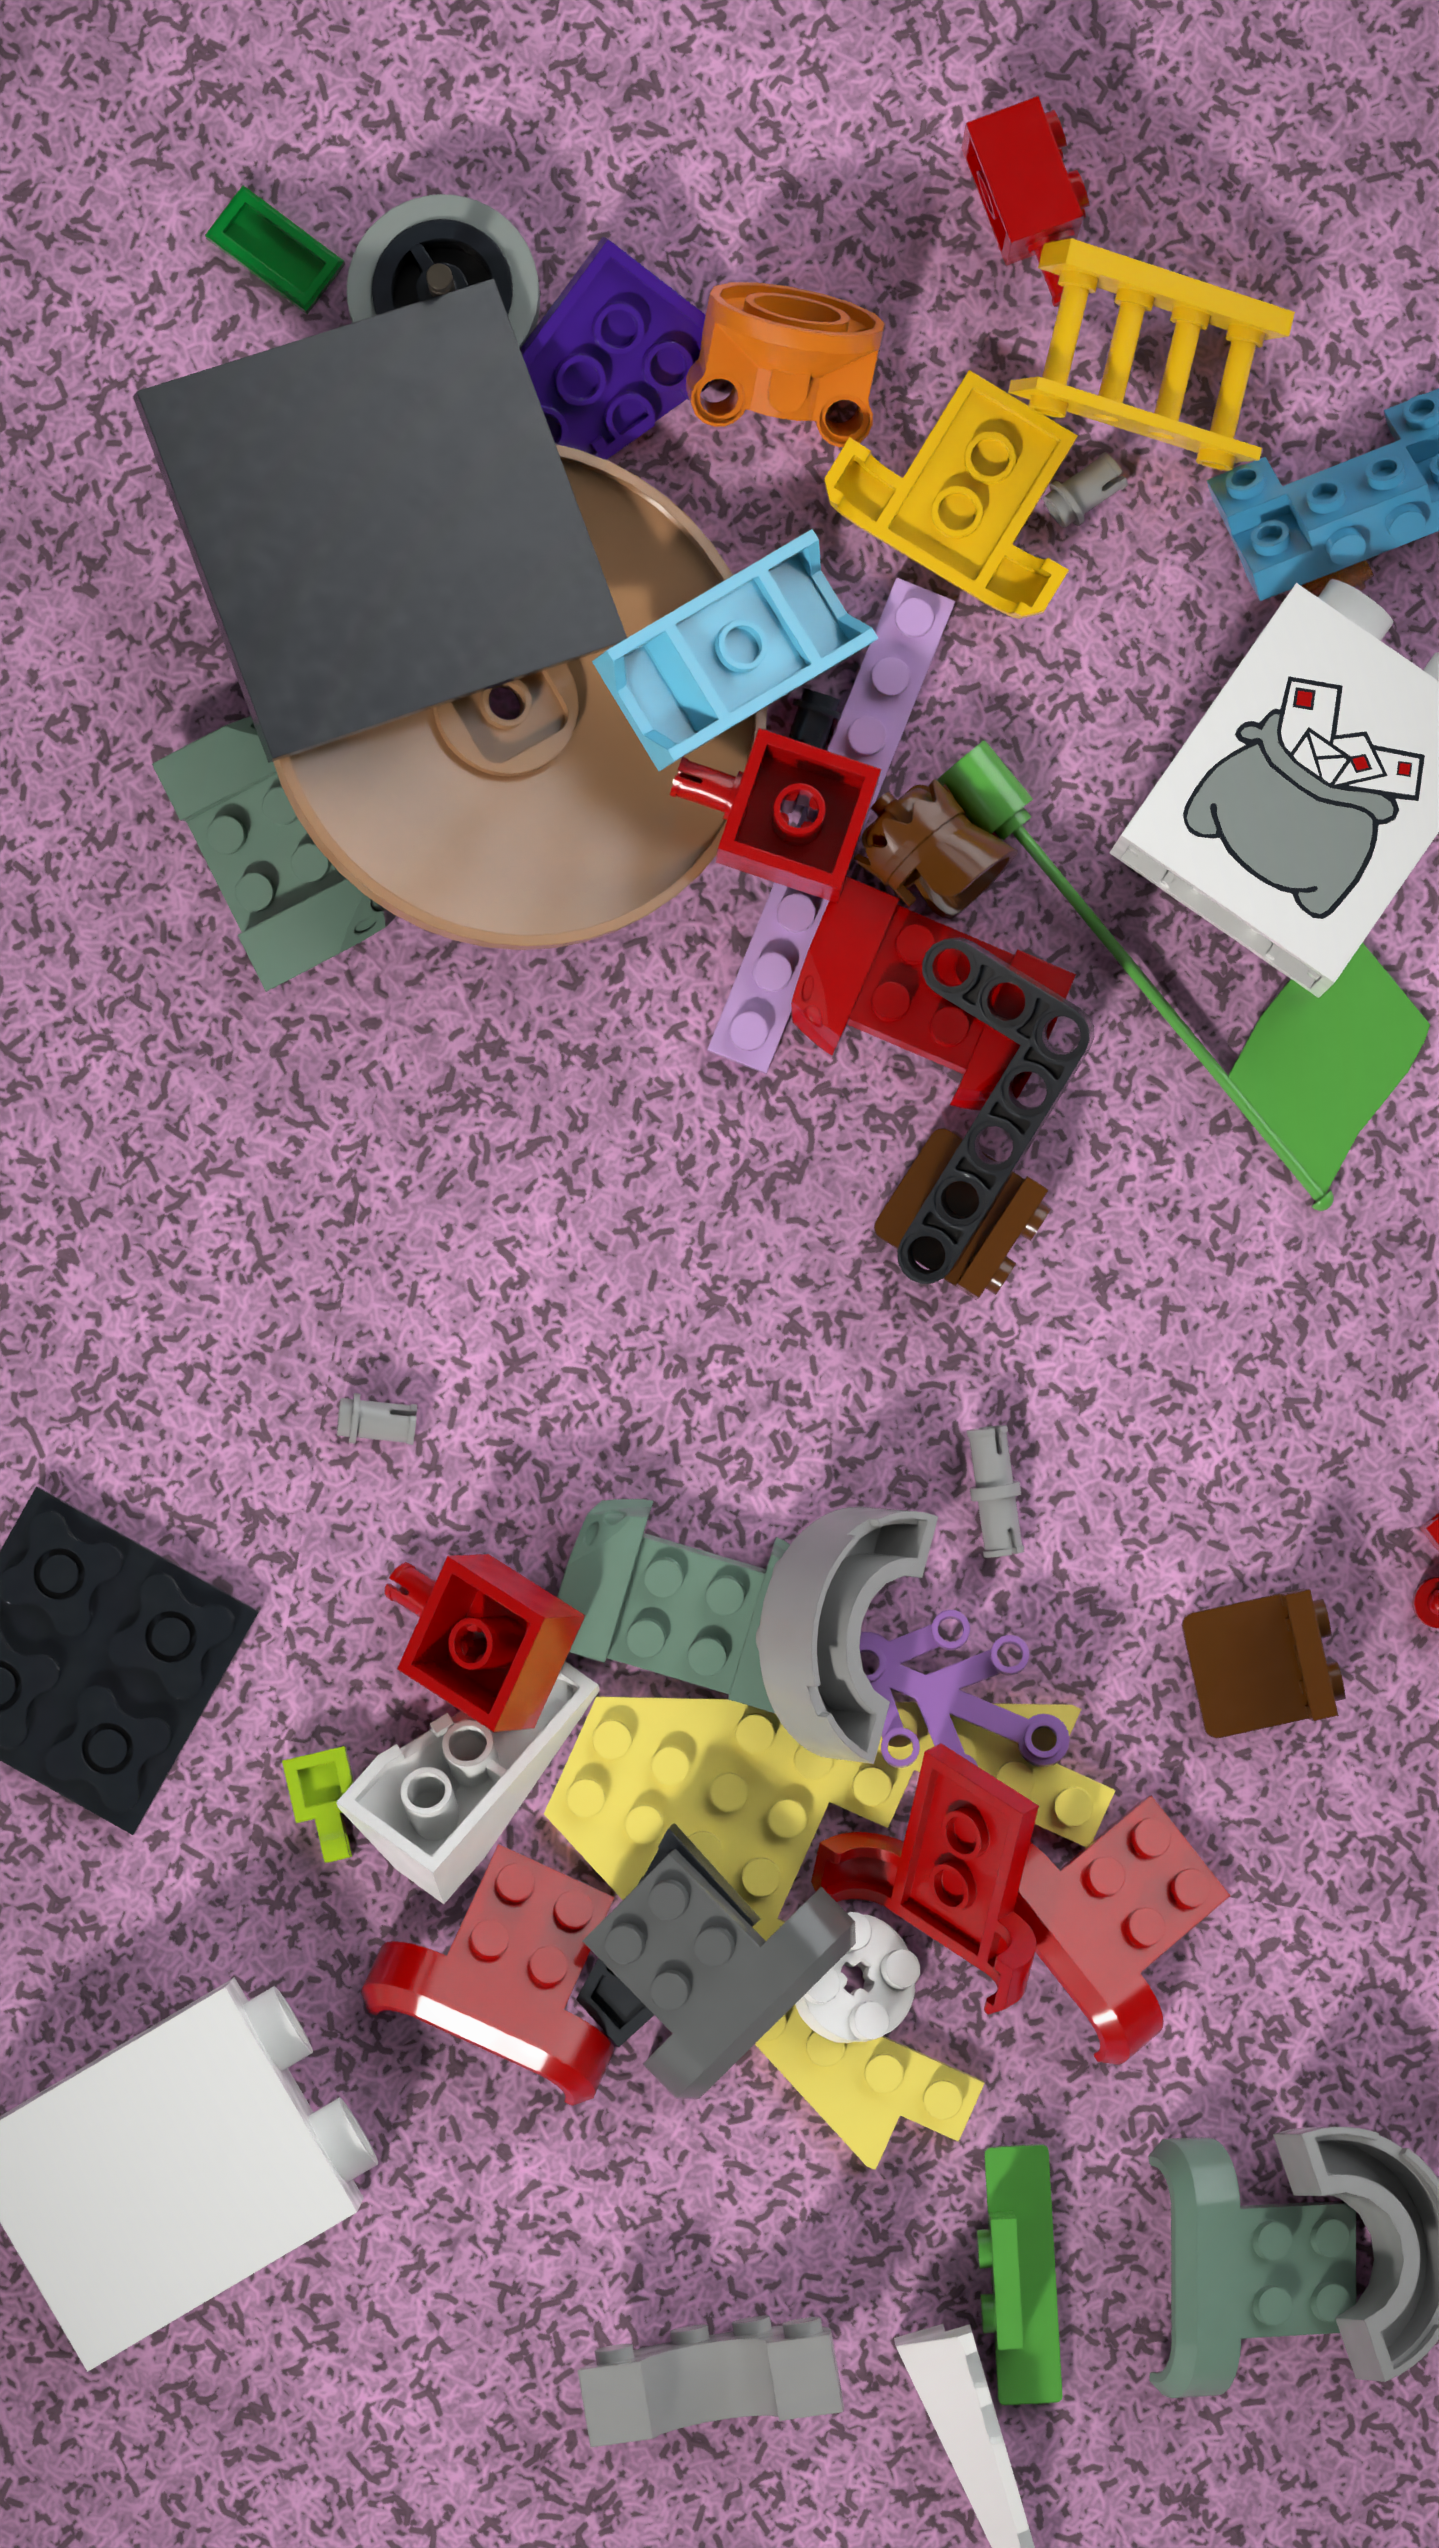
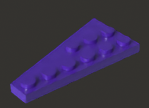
(612, 353)

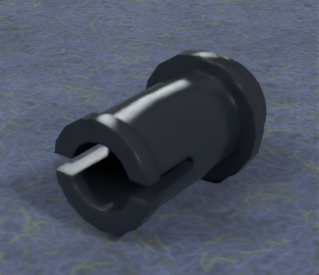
(814, 718)

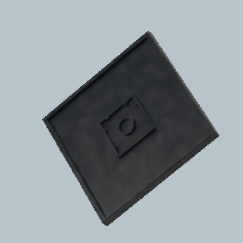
(380, 519)

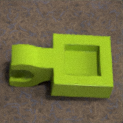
(314, 1788)

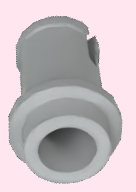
(1084, 491)
(376, 1420)

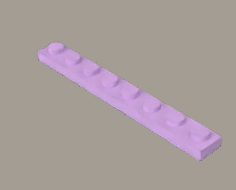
(866, 733)

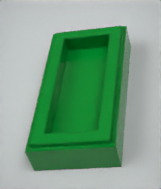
(275, 249)

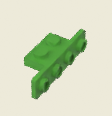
(1023, 2274)

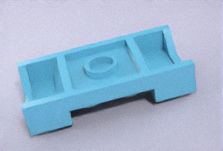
(731, 652)

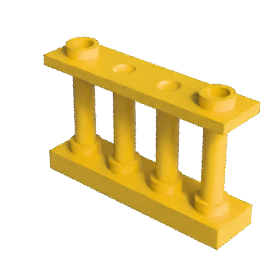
(1193, 307)

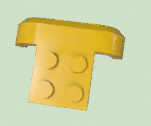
(965, 497)

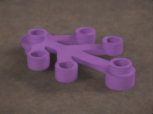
(940, 1693)

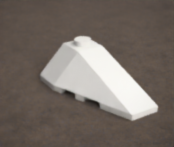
(457, 1787)

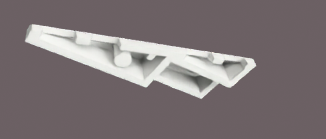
(959, 2403)

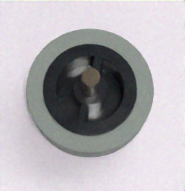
(438, 248)

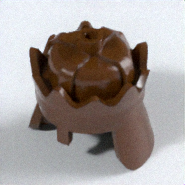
(935, 847)

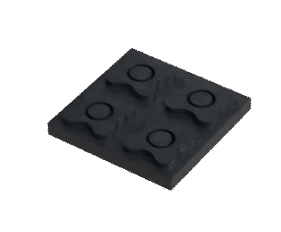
(104, 1658)

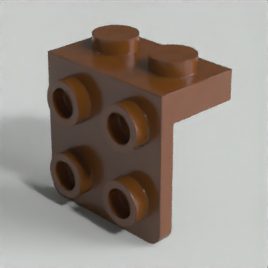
(985, 1260)
(1262, 1663)

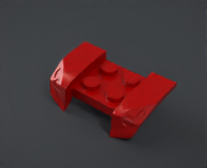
(870, 976)

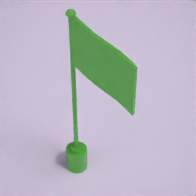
(1309, 1064)

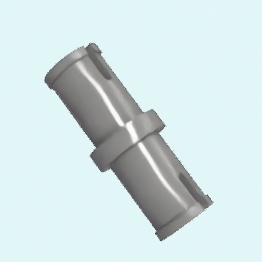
(995, 1491)

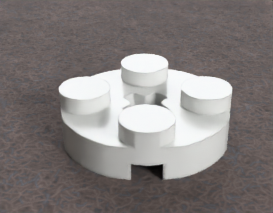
(887, 1991)

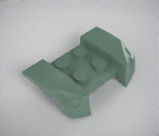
(270, 871)
(667, 1603)

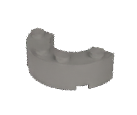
(815, 1623)
(1399, 2205)
(711, 2378)

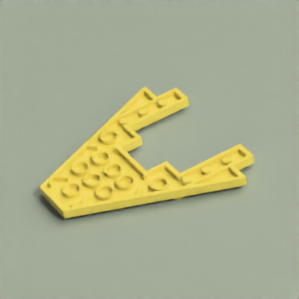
(752, 1811)

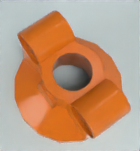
(787, 357)

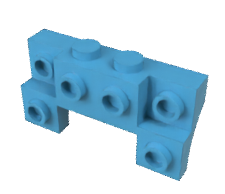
(1337, 513)

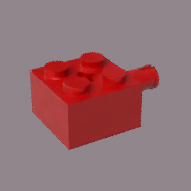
(1024, 181)
(775, 781)
(485, 1638)

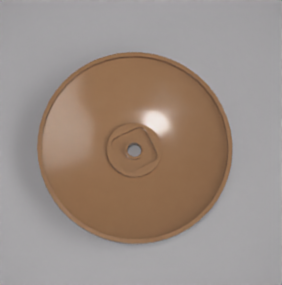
(543, 819)

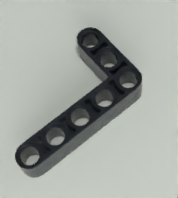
(1001, 1107)

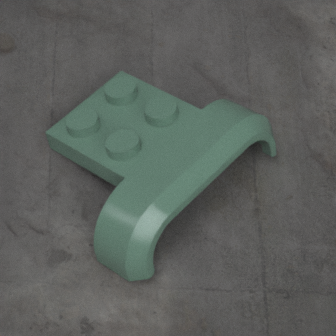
(1244, 2267)

